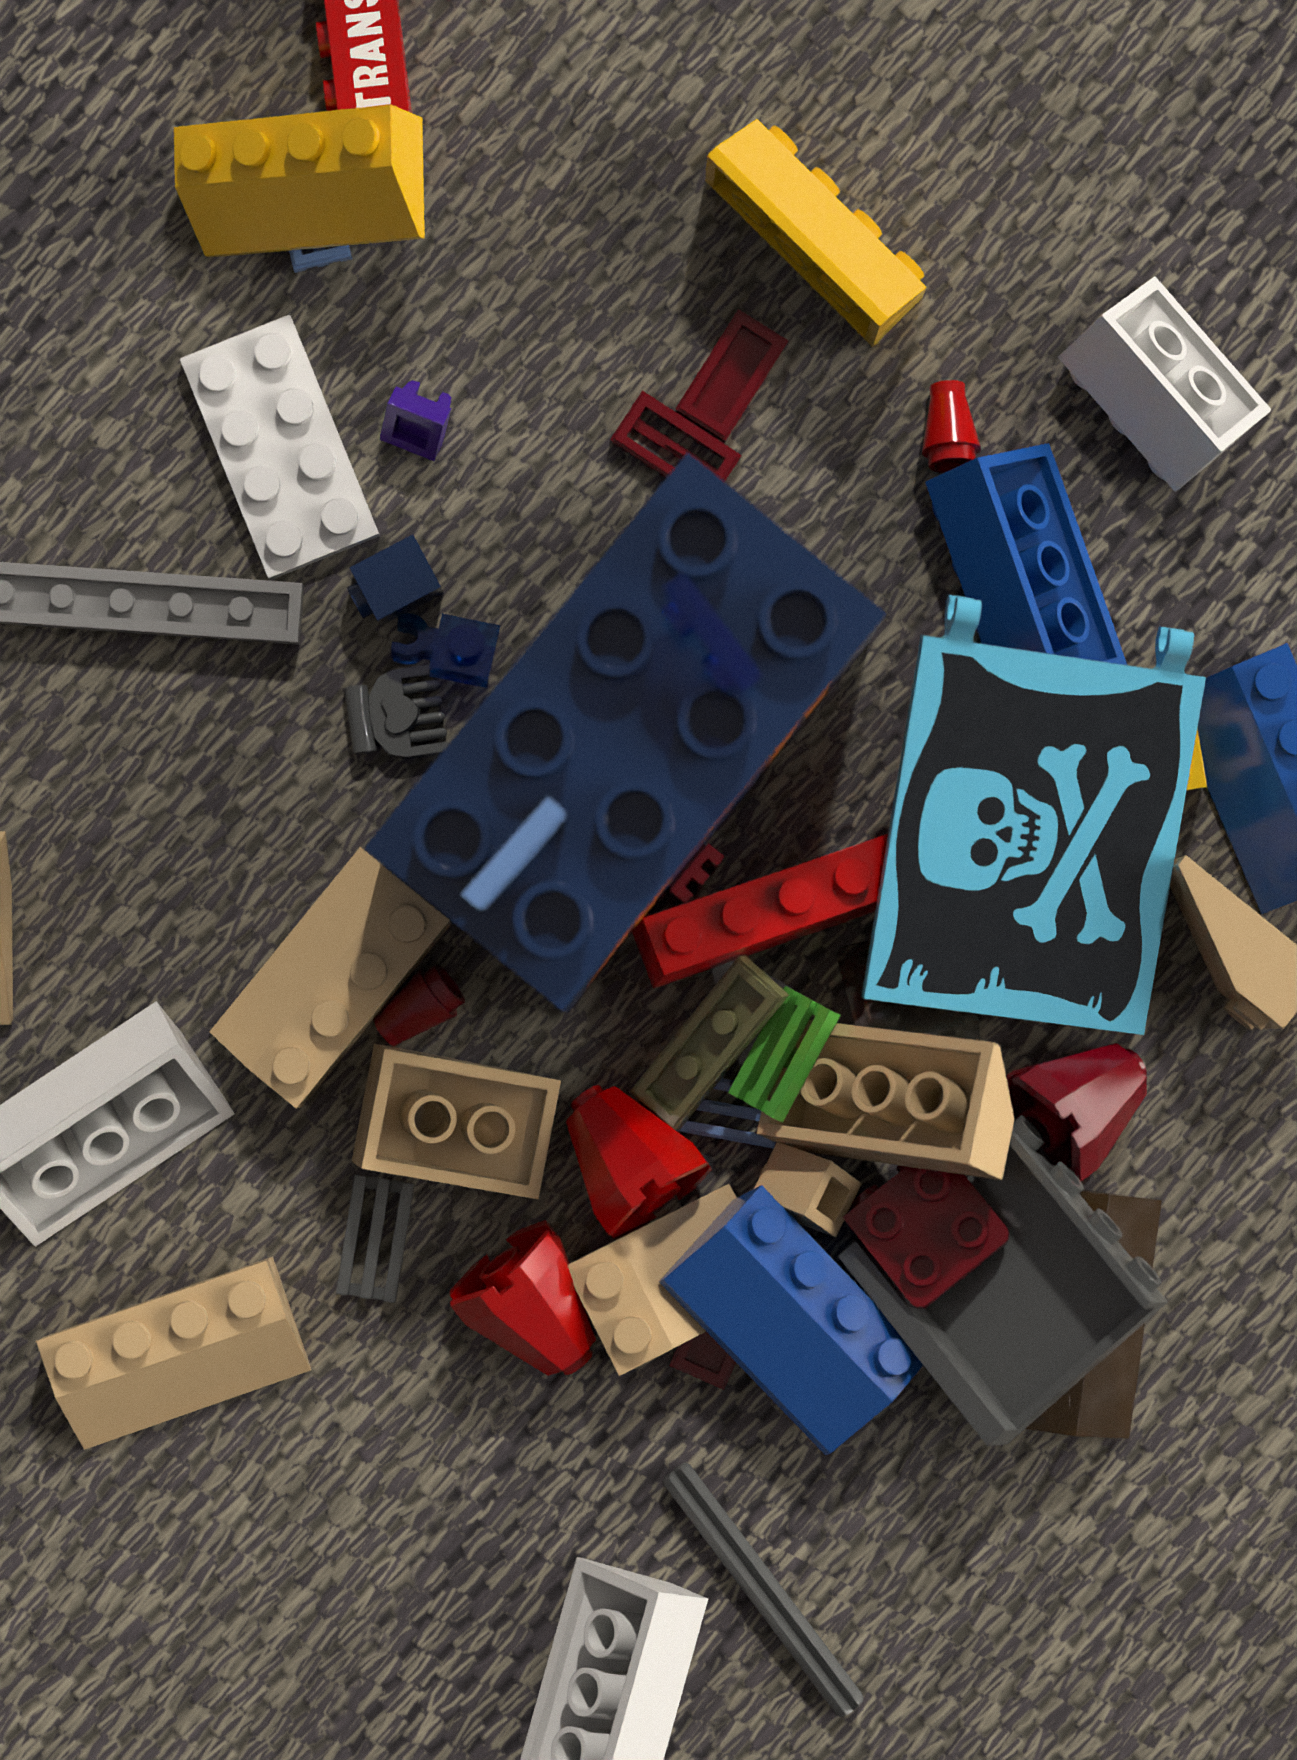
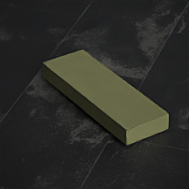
(709, 1042)

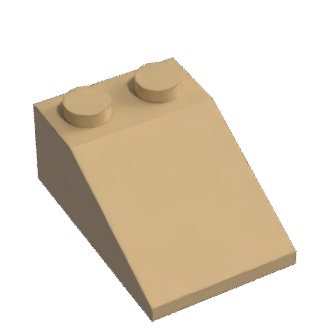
(1242, 950)
(455, 1122)
(623, 1289)

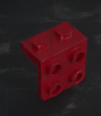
(926, 1230)

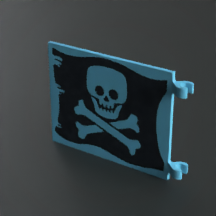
(1033, 830)

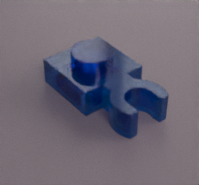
(458, 650)

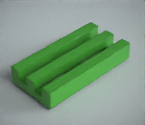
(777, 1050)

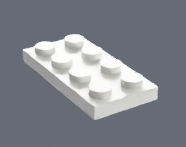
(279, 447)

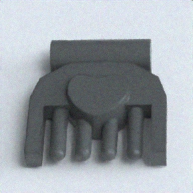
(390, 716)

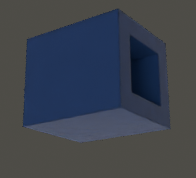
(393, 581)

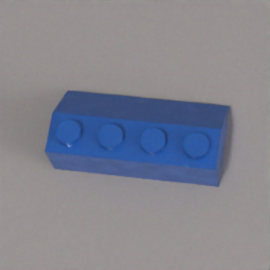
(1023, 556)
(1252, 768)
(792, 1319)

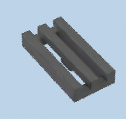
(367, 1289)

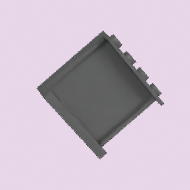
(1035, 1309)

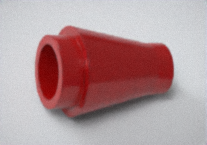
(950, 429)

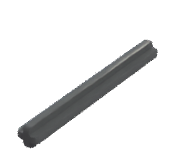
(763, 1589)

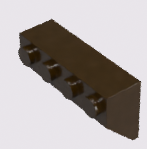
(1106, 1395)

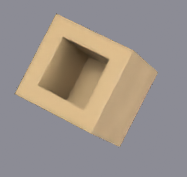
(809, 1188)

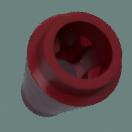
(420, 1005)

